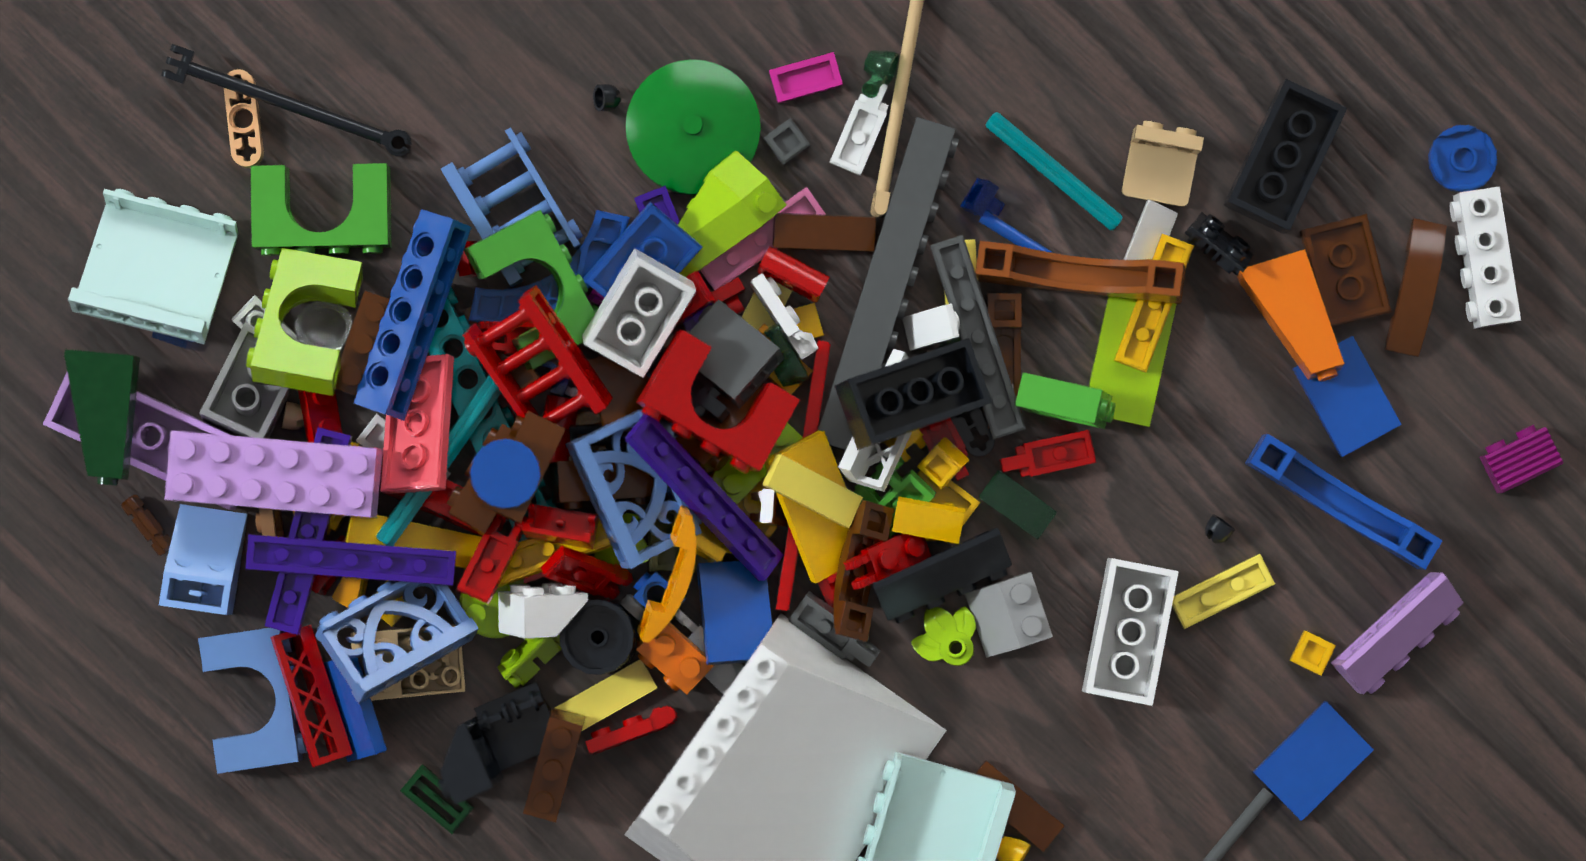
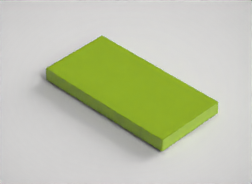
(1131, 389)

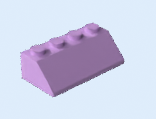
(1398, 632)

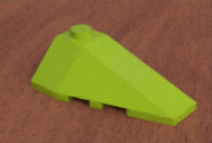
(728, 208)

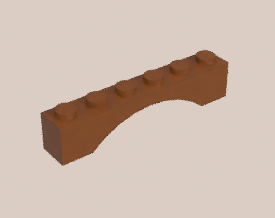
(1106, 277)

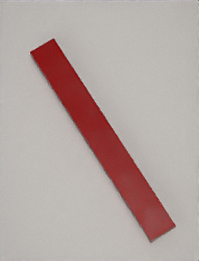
(810, 427)

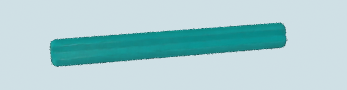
(1054, 171)

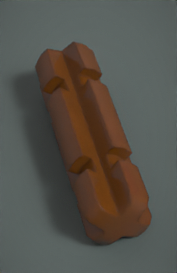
(147, 524)

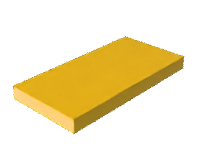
(816, 537)

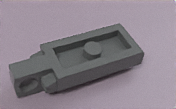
(817, 621)

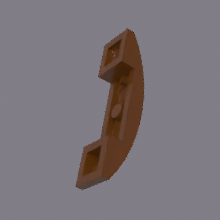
(1417, 287)
(1006, 319)
(850, 607)

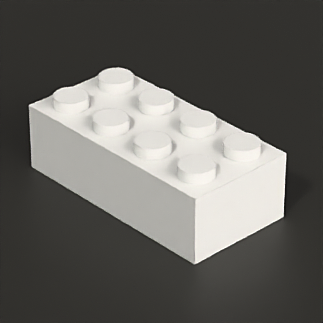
(1130, 631)

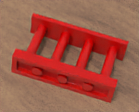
(553, 338)

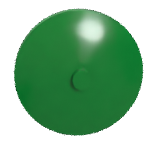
(689, 122)

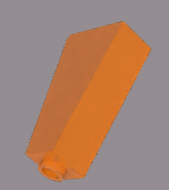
(1294, 309)

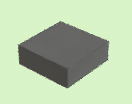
(787, 141)

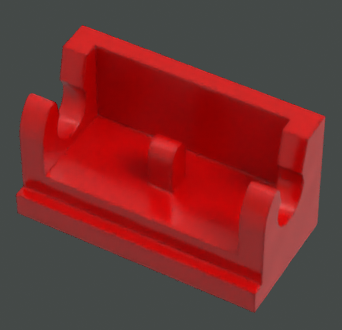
(561, 526)

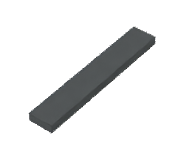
(968, 302)

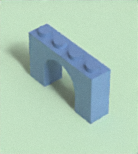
(280, 738)

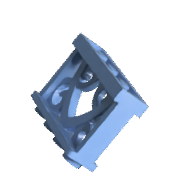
(591, 469)
(382, 674)

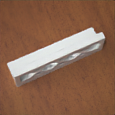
(856, 462)

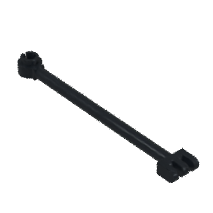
(187, 67)

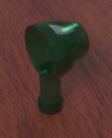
(881, 67)
(791, 369)

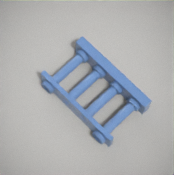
(479, 207)

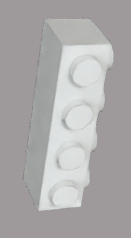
(1485, 257)

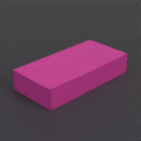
(805, 78)

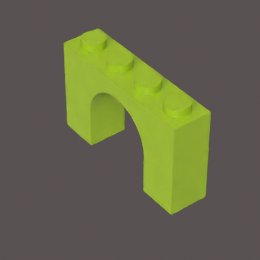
(297, 280)

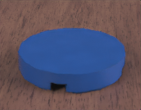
(1462, 158)
(505, 473)

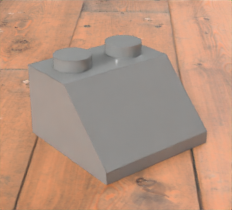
(1009, 614)

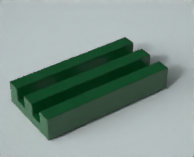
(414, 780)

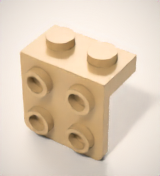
(1161, 164)

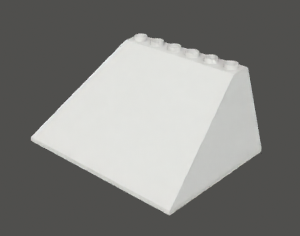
(784, 761)

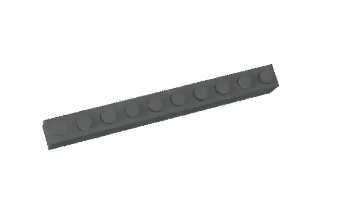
(892, 265)

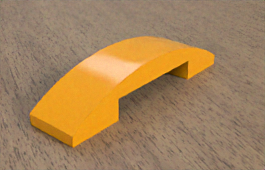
(657, 614)

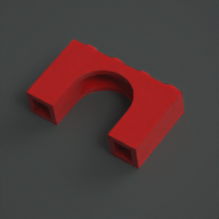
(669, 398)

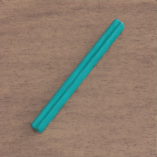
(458, 437)

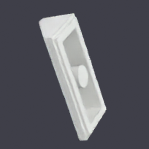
(1152, 224)

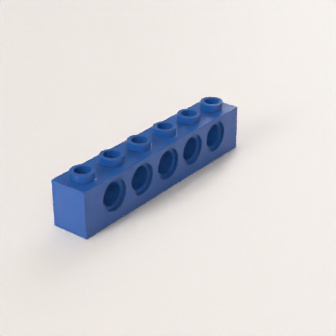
(425, 303)

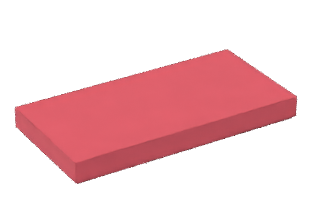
(418, 446)

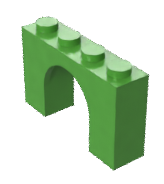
(365, 227)
(534, 240)

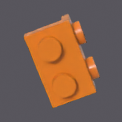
(676, 658)

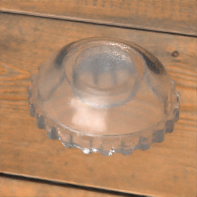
(323, 325)

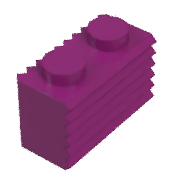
(1520, 459)

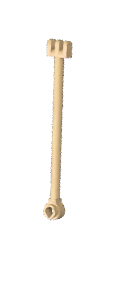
(881, 196)

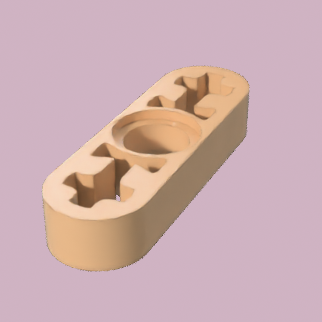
(238, 144)

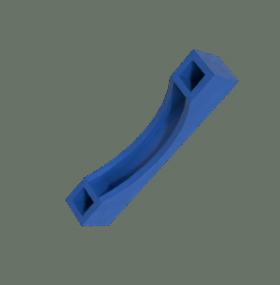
(1343, 503)

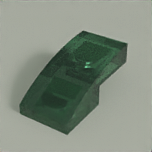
(1017, 504)

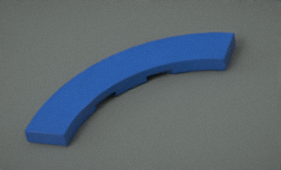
(500, 304)

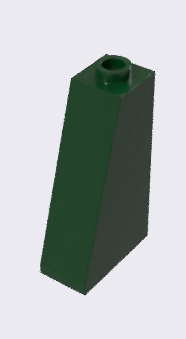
(104, 408)

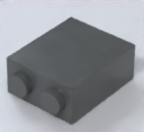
(739, 353)

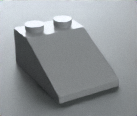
(238, 402)

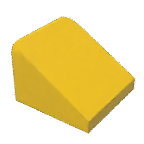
(943, 463)

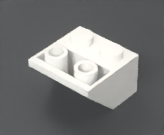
(538, 610)

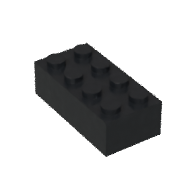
(1285, 156)
(913, 394)

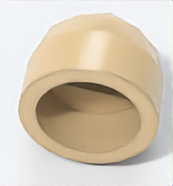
(292, 417)

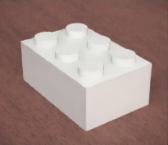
(638, 313)

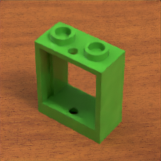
(1065, 401)

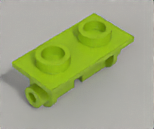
(518, 663)

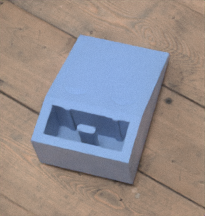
(204, 560)

